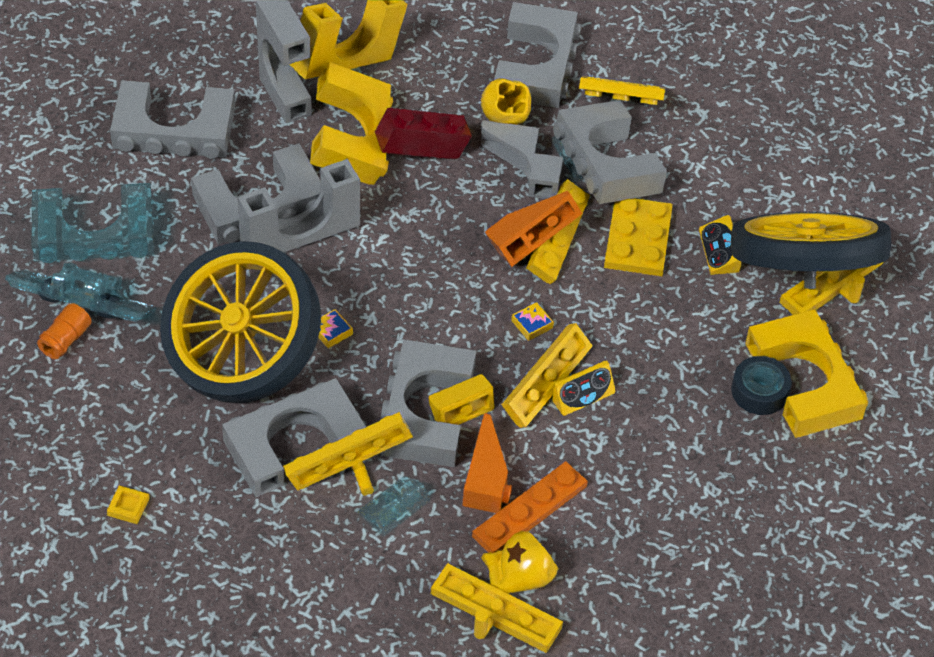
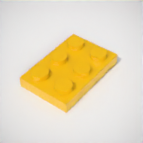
(622, 90)
(638, 236)

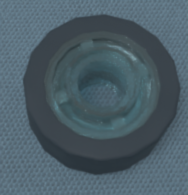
(758, 398)

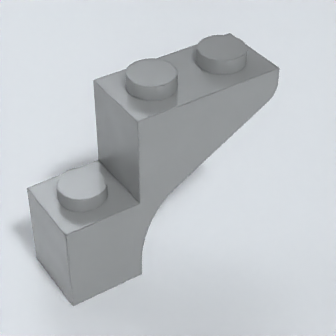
(518, 147)

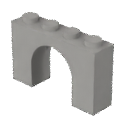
(554, 30)
(280, 43)
(204, 136)
(607, 176)
(221, 206)
(332, 213)
(420, 367)
(249, 435)

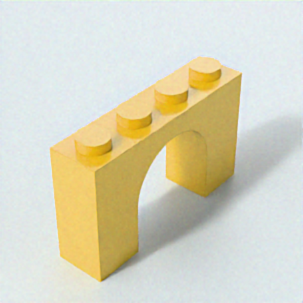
(369, 44)
(367, 102)
(809, 339)

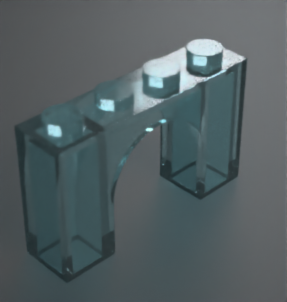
(128, 236)

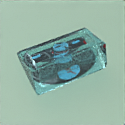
(395, 505)

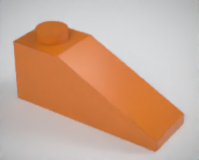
(532, 226)
(488, 474)

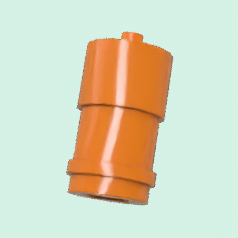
(64, 331)

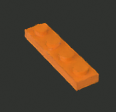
(530, 507)

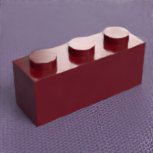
(422, 133)

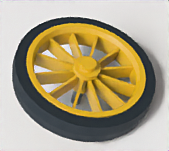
(811, 242)
(240, 322)

